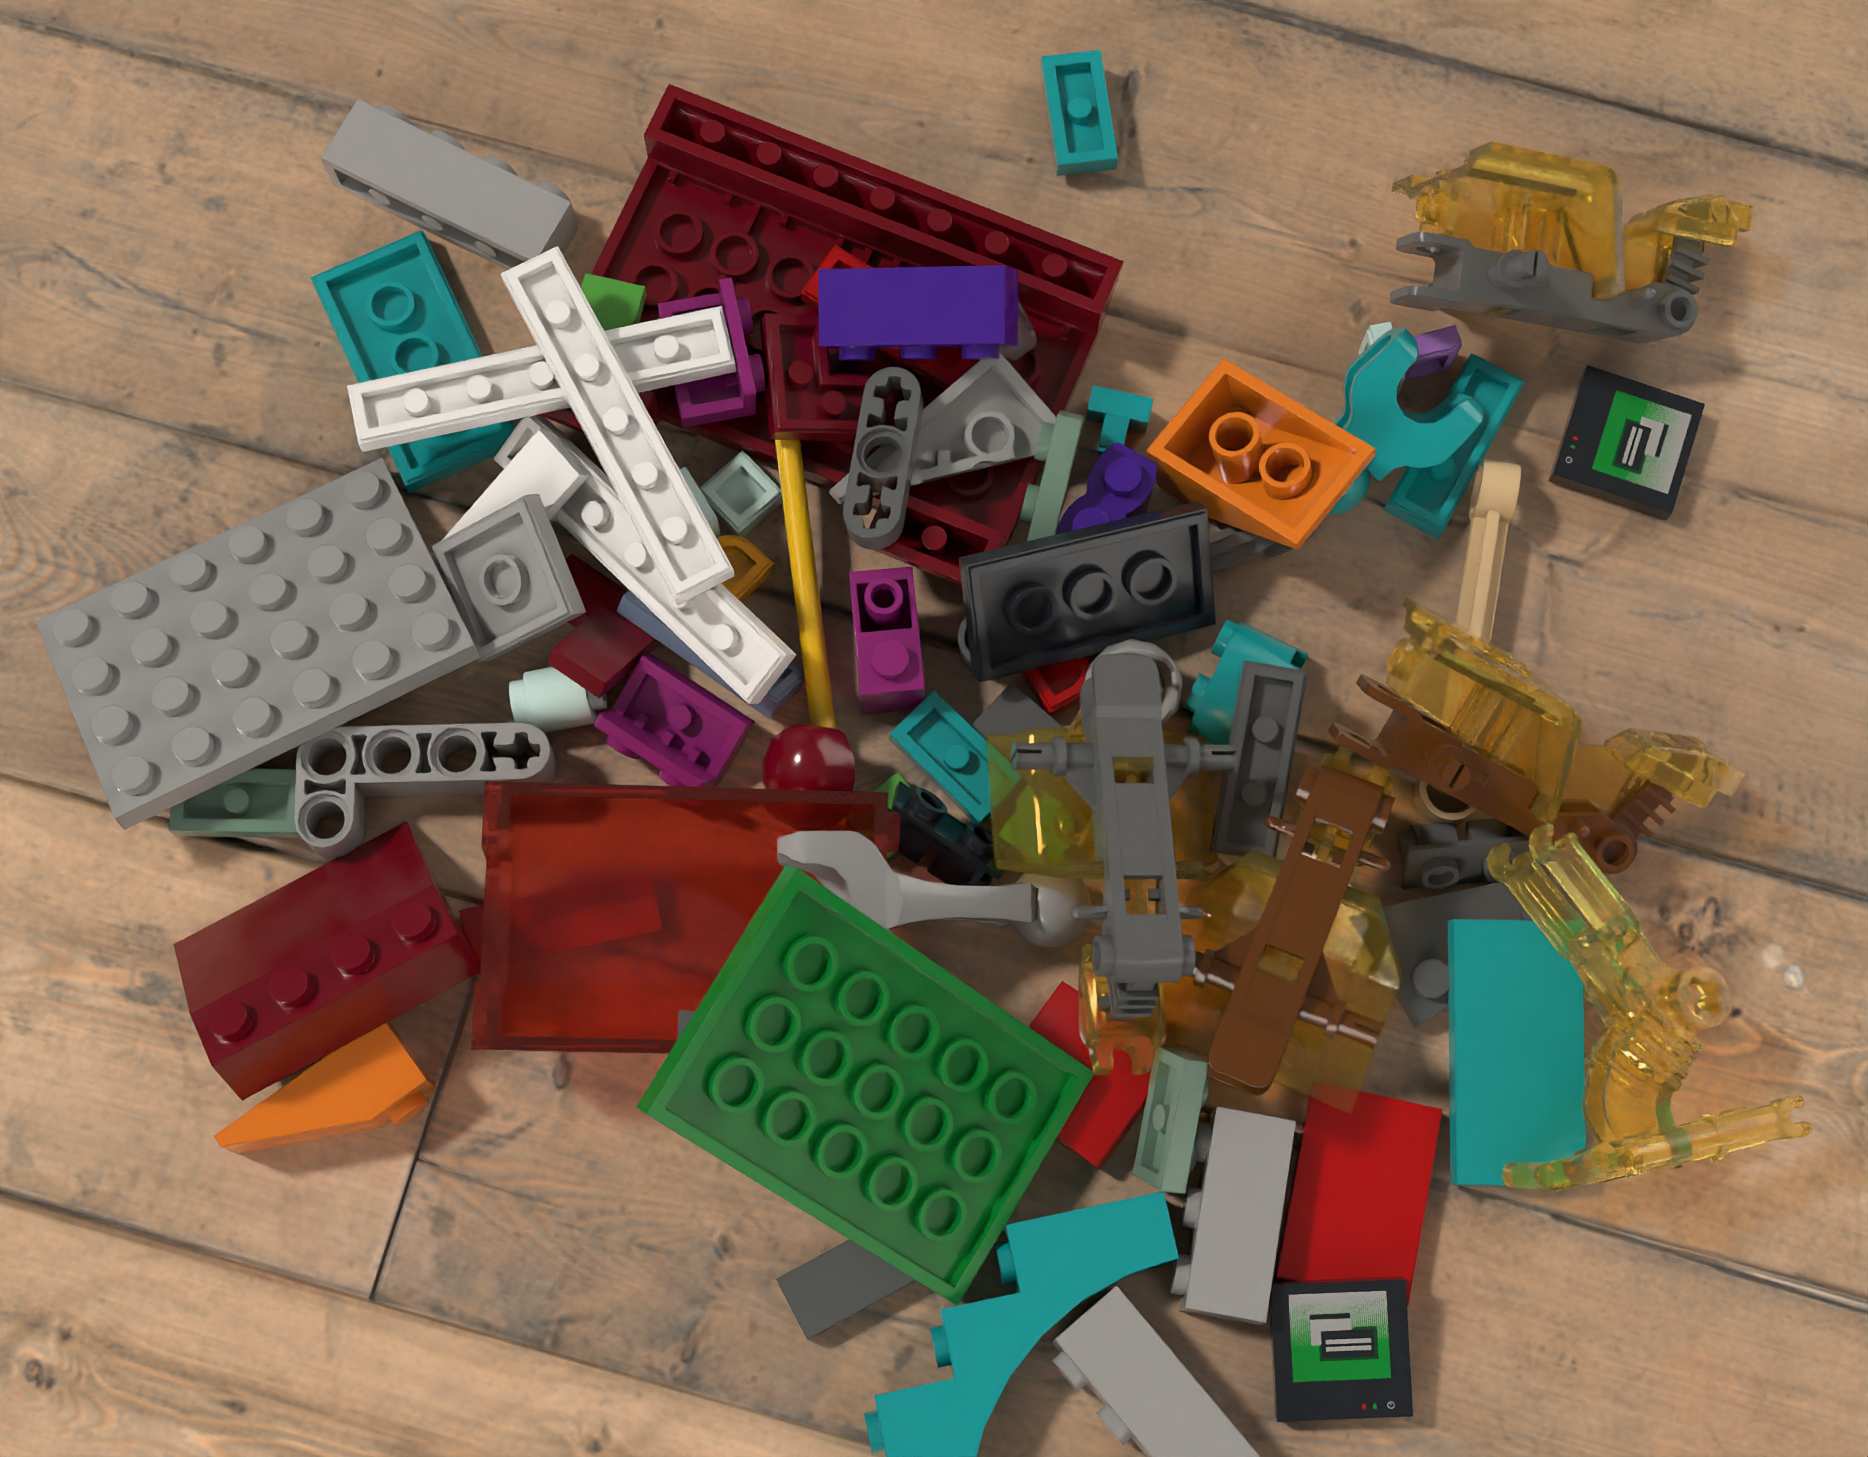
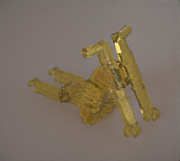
(1647, 1030)

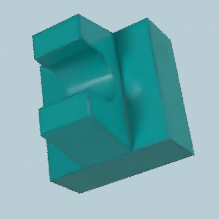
(1117, 413)

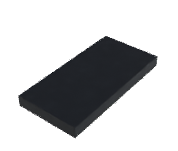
(1087, 590)

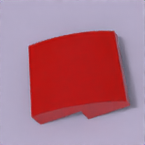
(1109, 1101)

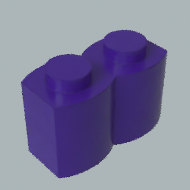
(1115, 490)

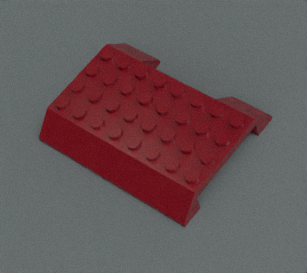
(766, 210)

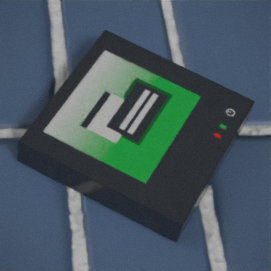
(1626, 442)
(1340, 1349)

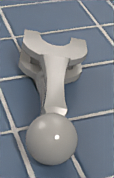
(860, 875)

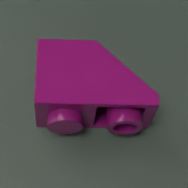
(887, 640)

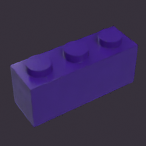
(918, 311)

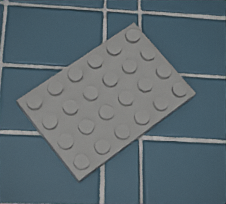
(254, 642)

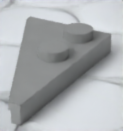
(971, 426)

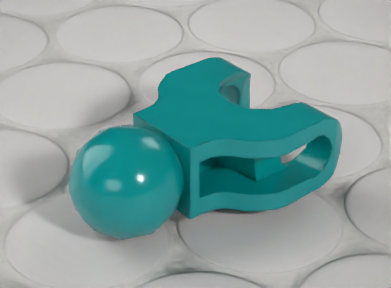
(1397, 436)

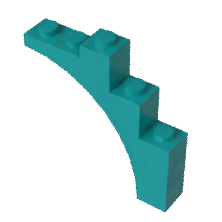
(1054, 1269)

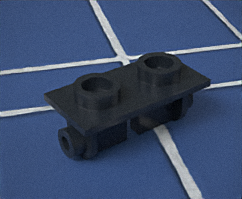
(963, 850)

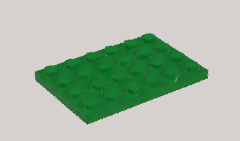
(866, 1086)

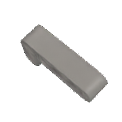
(424, 776)

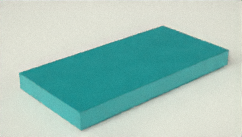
(399, 319)
(1512, 1050)

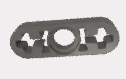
(904, 437)

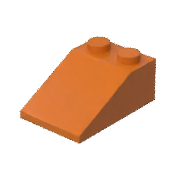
(1256, 457)

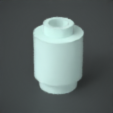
(552, 701)

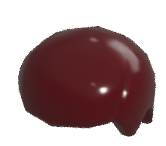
(809, 759)

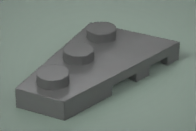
(1421, 941)

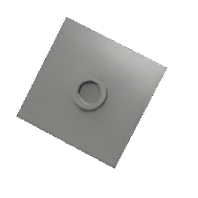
(509, 577)

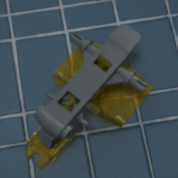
(1548, 245)
(1119, 807)

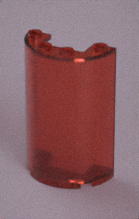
(629, 902)

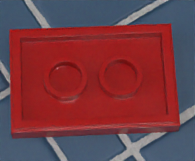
(1359, 1190)

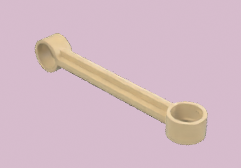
(1490, 512)

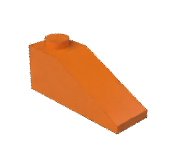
(340, 1094)

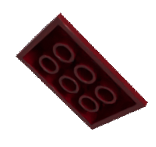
(322, 962)

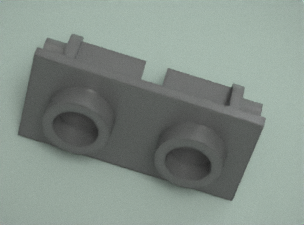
(1440, 860)

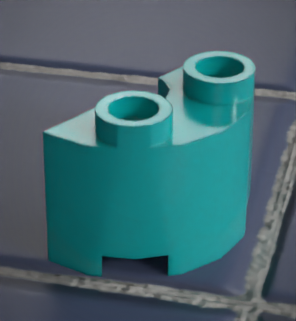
(1215, 697)

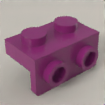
(727, 394)
(674, 725)

